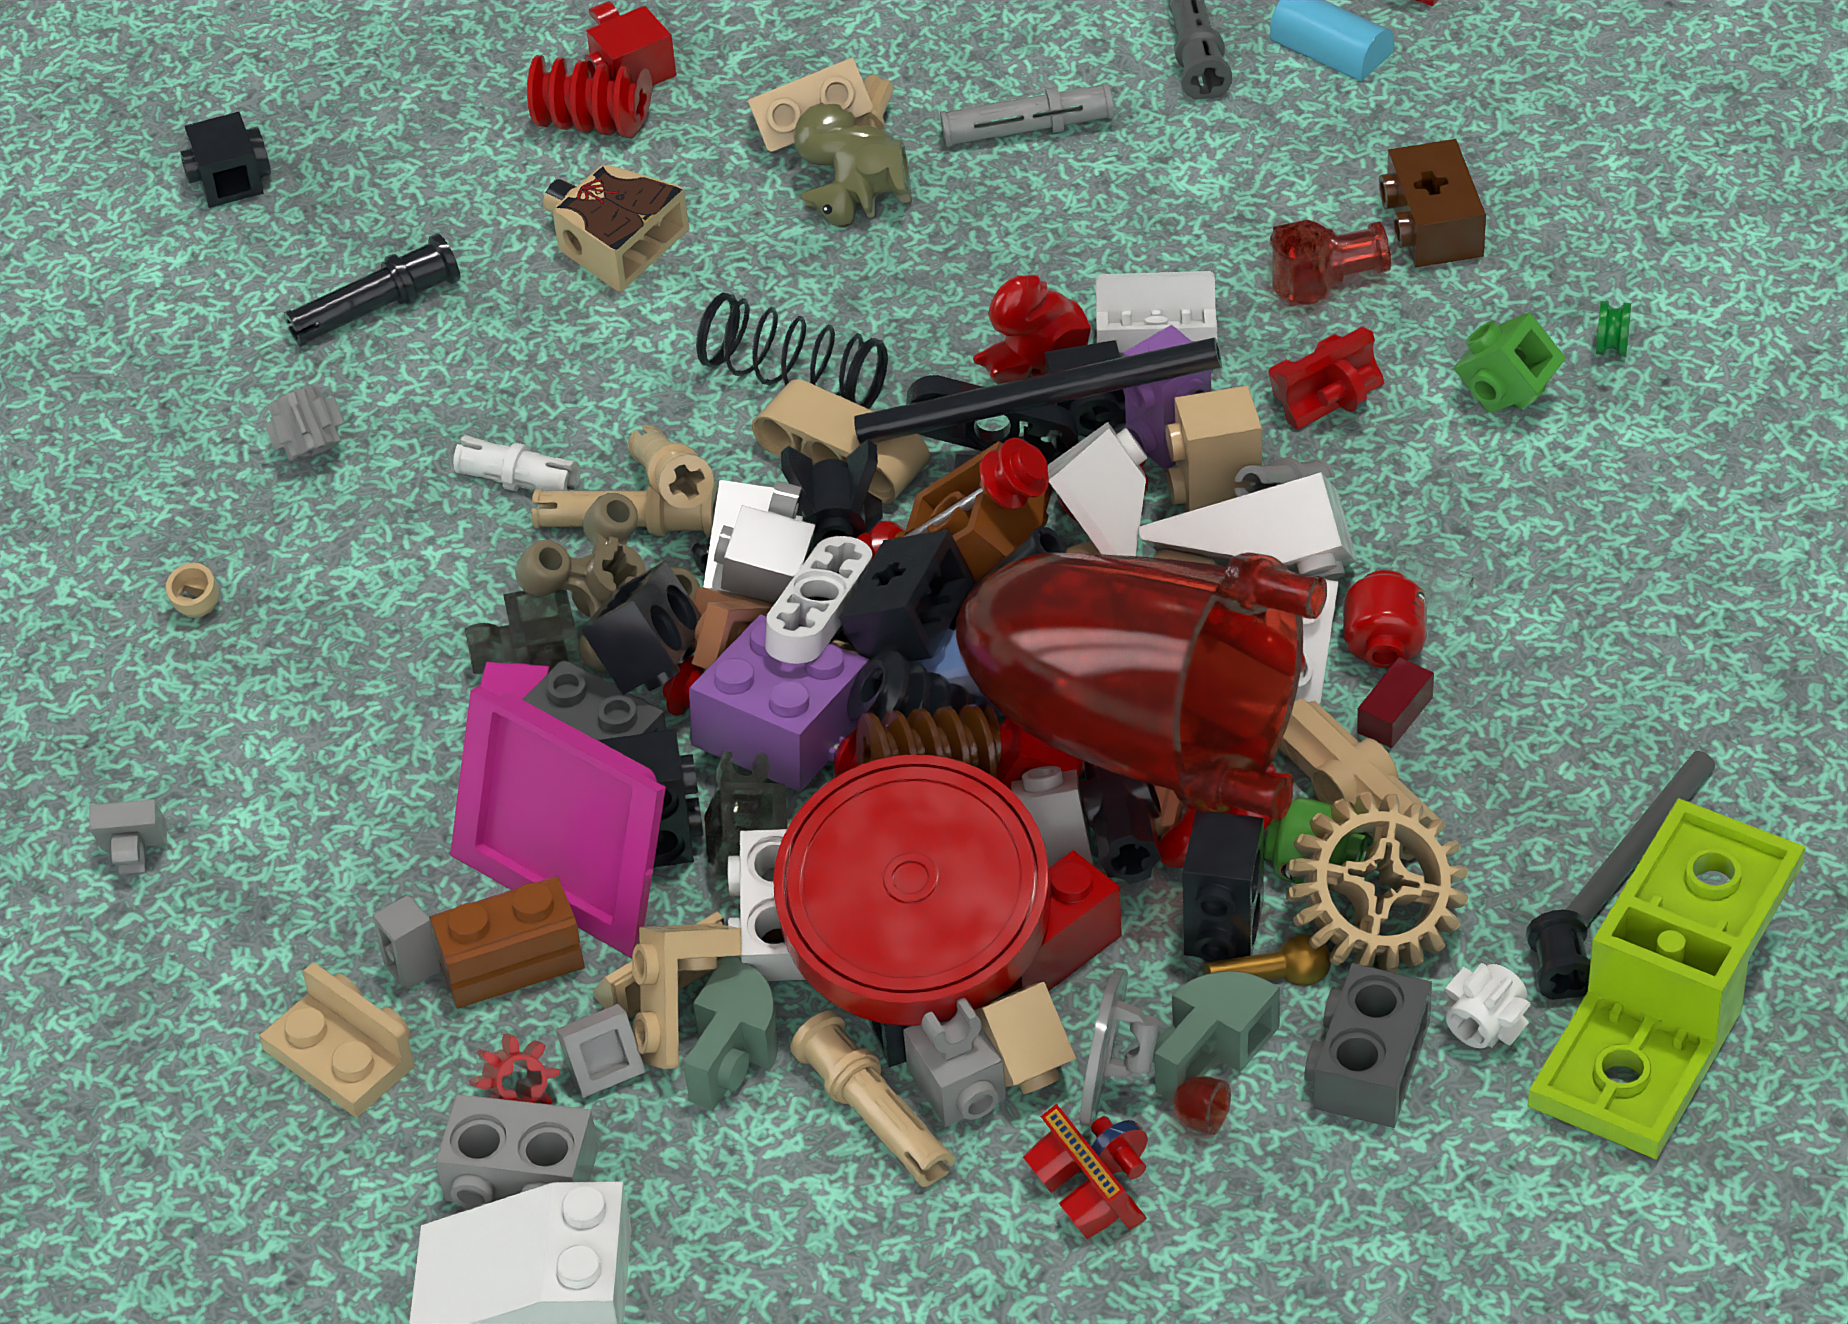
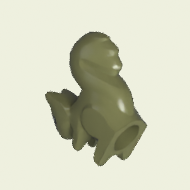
(863, 163)

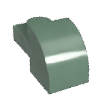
(1215, 1019)
(733, 1028)

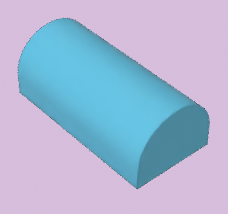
(1331, 36)

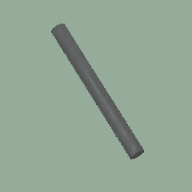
(1638, 839)

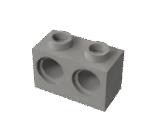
(508, 1147)

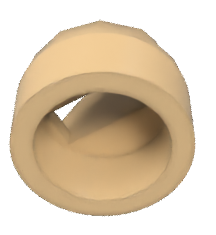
(197, 581)

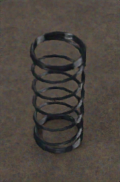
(731, 343)

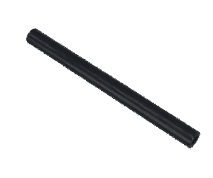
(1038, 391)

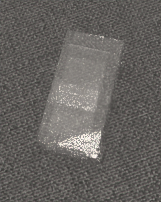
(1444, 587)

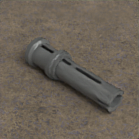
(1199, 51)

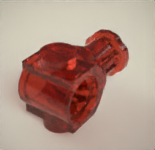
(1314, 259)

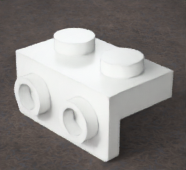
(1142, 304)

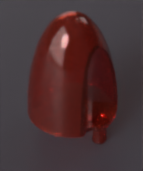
(1149, 666)

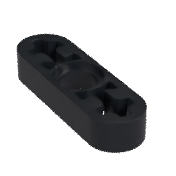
(970, 435)

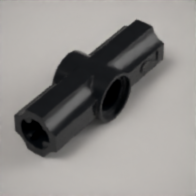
(1123, 821)

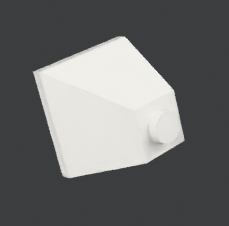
(1104, 488)

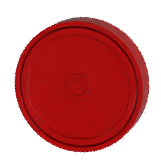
(912, 889)

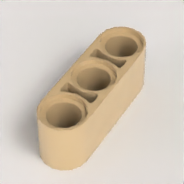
(824, 429)

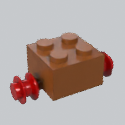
(984, 503)

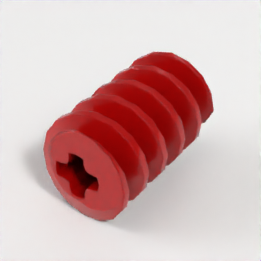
(587, 100)

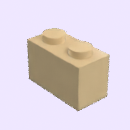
(1211, 442)

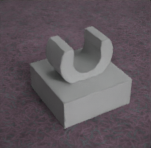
(127, 830)
(600, 1050)

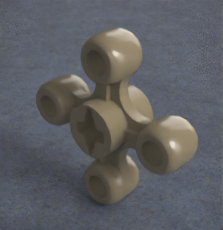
(592, 579)

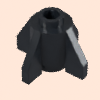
(835, 491)

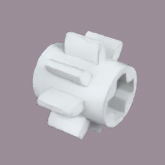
(1486, 1006)

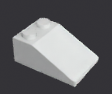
(1291, 521)
(528, 1259)

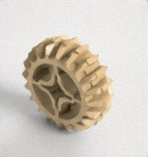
(1389, 831)

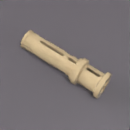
(672, 468)
(659, 517)
(855, 1079)

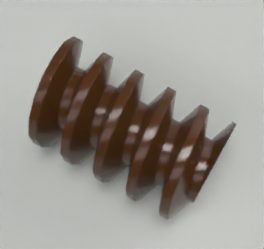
(964, 737)

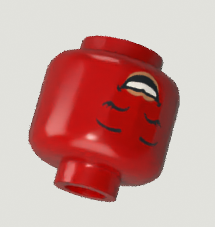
(1384, 618)

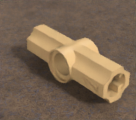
(1342, 765)

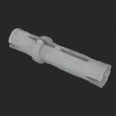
(1093, 104)

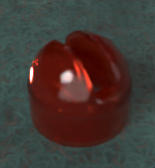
(1202, 1103)

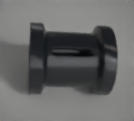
(1561, 952)

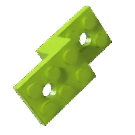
(1666, 978)

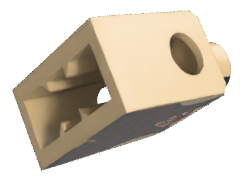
(616, 222)

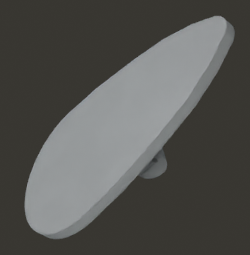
(1100, 1058)

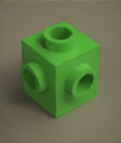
(1509, 362)

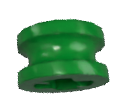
(1613, 328)

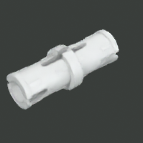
(515, 466)

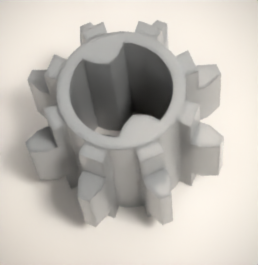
(304, 423)

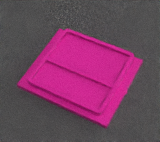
(557, 804)

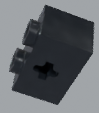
(907, 596)

